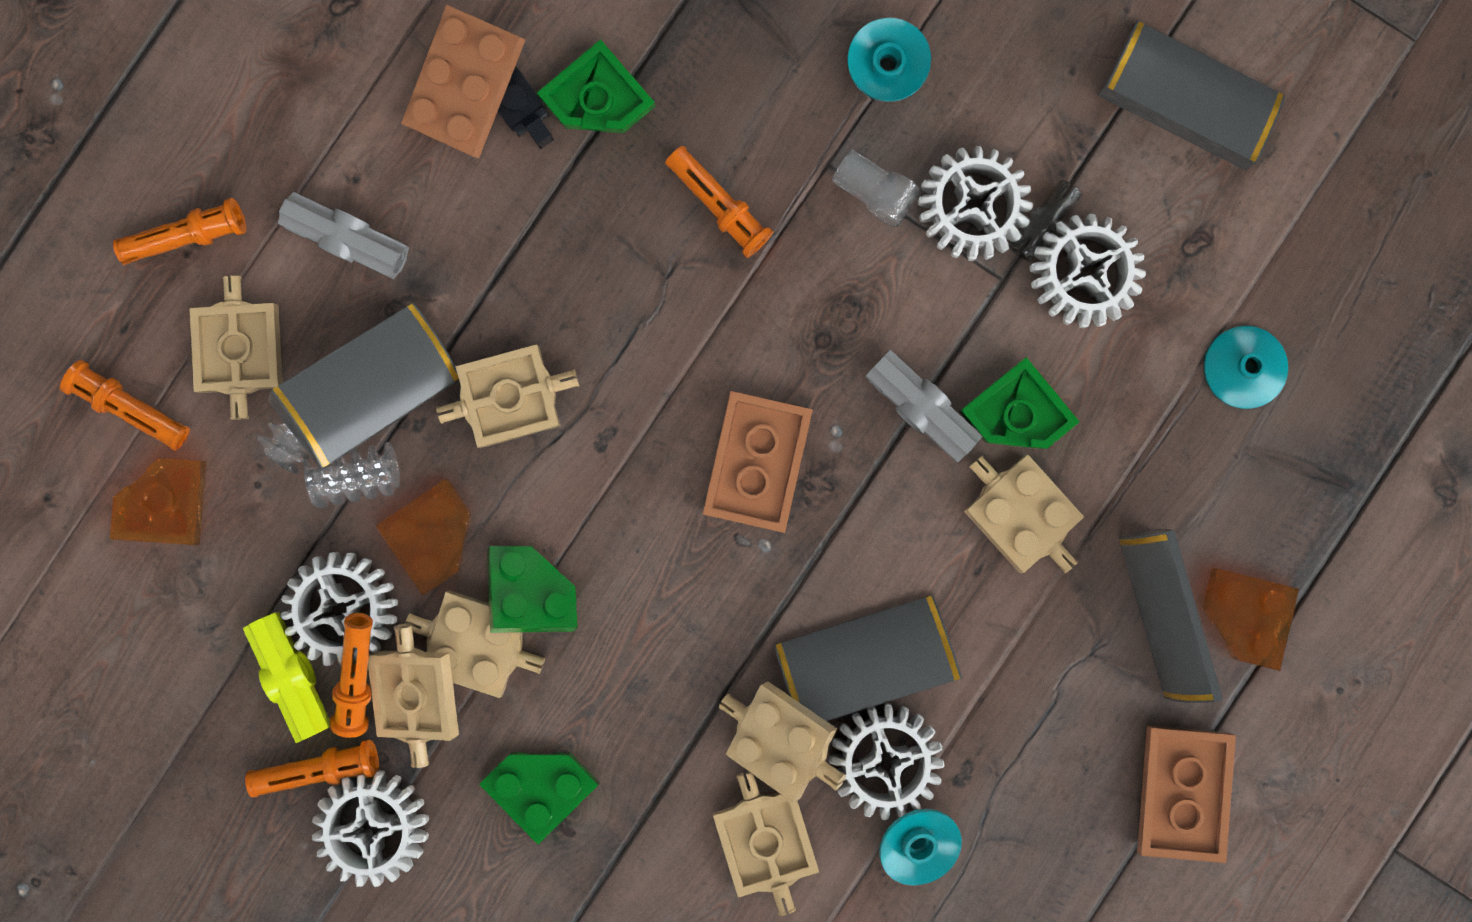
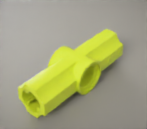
(287, 677)

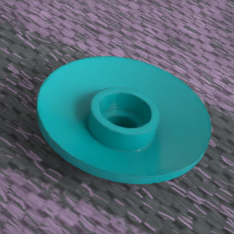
(892, 40)
(1227, 372)
(926, 858)

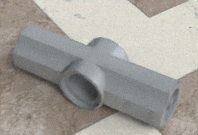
(343, 235)
(923, 406)

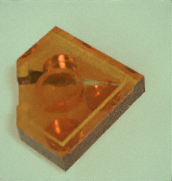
(162, 504)
(429, 535)
(1251, 616)

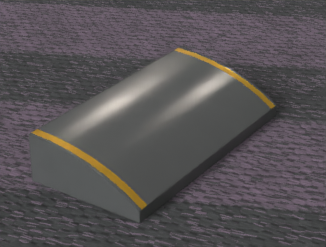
(1193, 96)
(364, 386)
(1170, 616)
(869, 659)

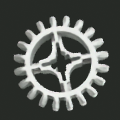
(1003, 182)
(1095, 284)
(331, 592)
(905, 757)
(371, 862)

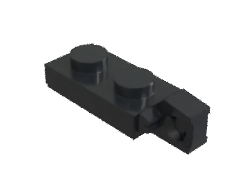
(524, 110)

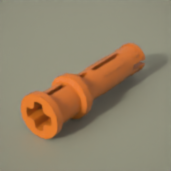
(737, 212)
(197, 228)
(108, 396)
(357, 635)
(329, 767)

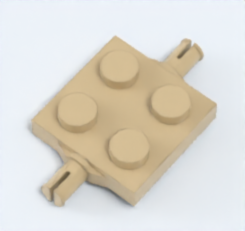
(236, 347)
(507, 396)
(1023, 514)
(476, 656)
(413, 695)
(781, 742)
(765, 843)

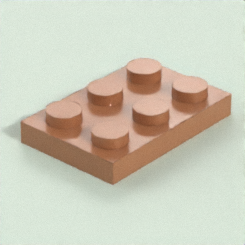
(463, 81)
(757, 462)
(1186, 794)

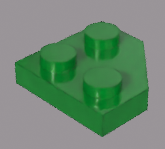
(596, 94)
(1020, 410)
(528, 593)
(539, 789)

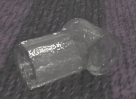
(884, 193)

